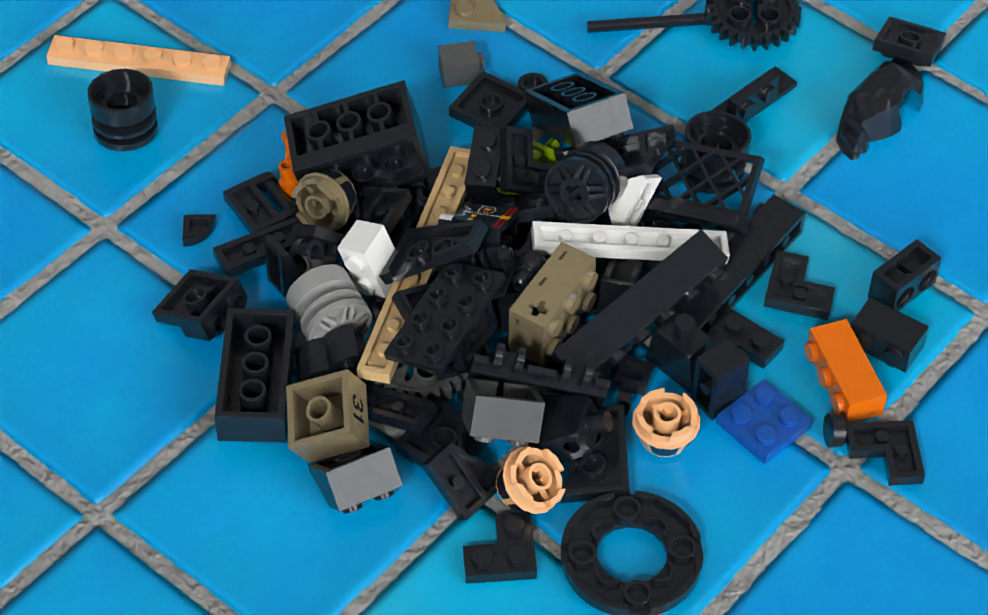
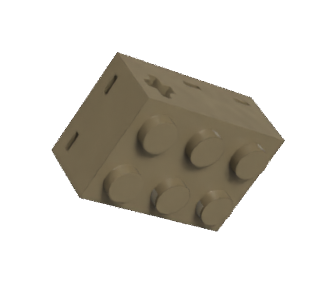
(553, 303)

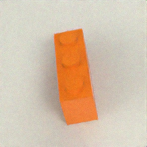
(845, 371)

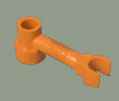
(288, 180)

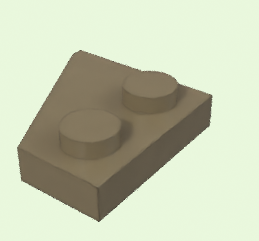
(476, 15)

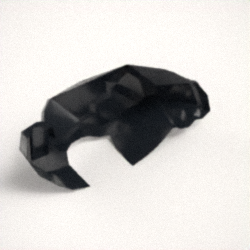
(874, 106)

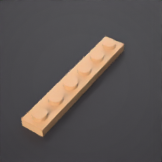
(148, 60)

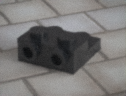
(201, 304)

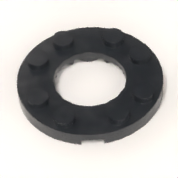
(640, 511)

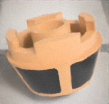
(666, 422)
(530, 480)

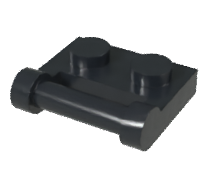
(253, 207)

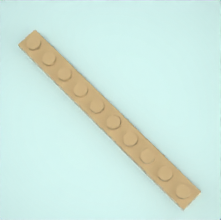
(447, 198)

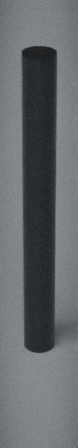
(646, 22)

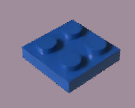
(764, 421)

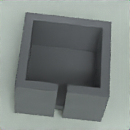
(512, 417)

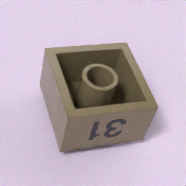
(327, 416)

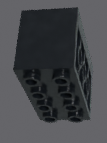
(366, 137)

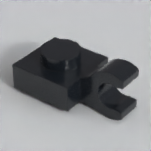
(632, 378)

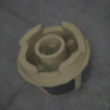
(325, 199)

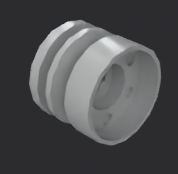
(326, 300)

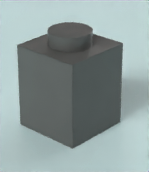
(459, 63)

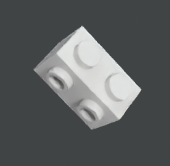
(365, 255)

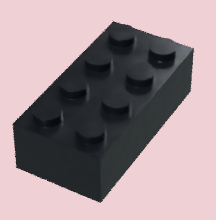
(579, 109)
(255, 374)

